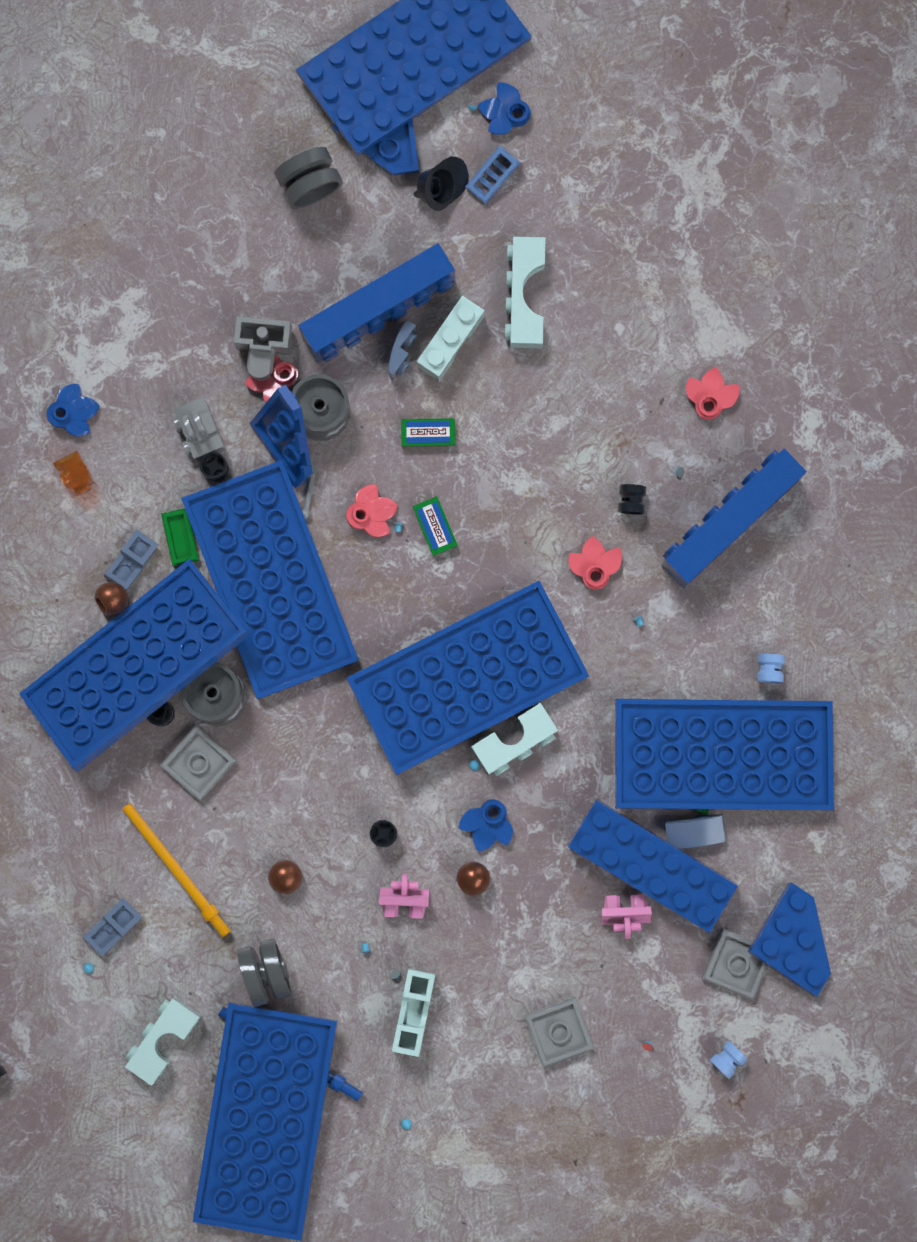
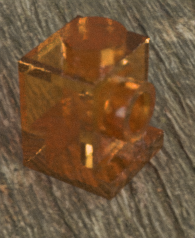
(75, 473)

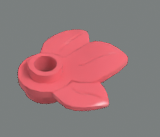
(270, 385)
(711, 390)
(375, 511)
(595, 559)

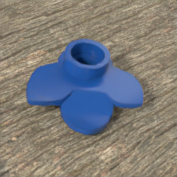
(500, 110)
(76, 410)
(487, 829)

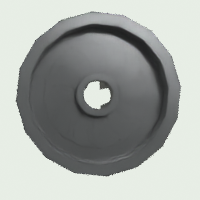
(308, 177)
(326, 392)
(222, 708)
(260, 973)

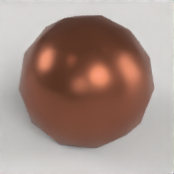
(111, 598)
(285, 877)
(473, 878)

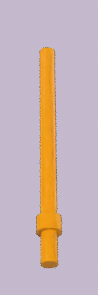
(209, 912)

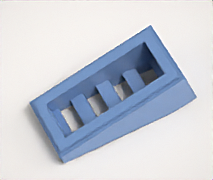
(514, 164)

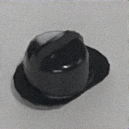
(442, 183)

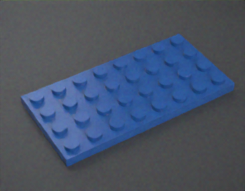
(408, 63)
(270, 578)
(133, 665)
(467, 677)
(724, 754)
(265, 1121)

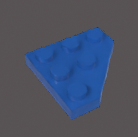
(396, 152)
(284, 434)
(794, 941)

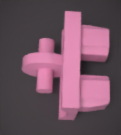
(404, 894)
(626, 918)

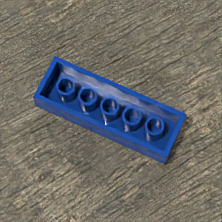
(378, 303)
(739, 512)
(653, 865)

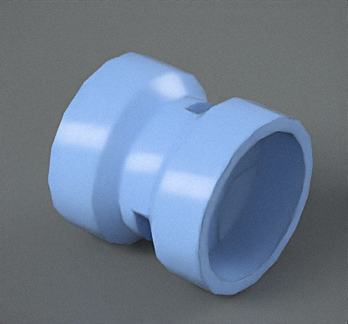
(770, 668)
(728, 1059)

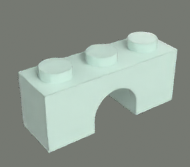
(449, 338)
(536, 728)
(413, 1012)
(146, 1059)

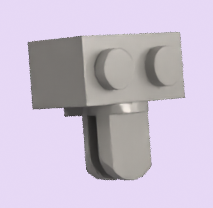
(262, 341)
(198, 429)

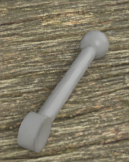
(306, 512)

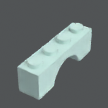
(527, 259)

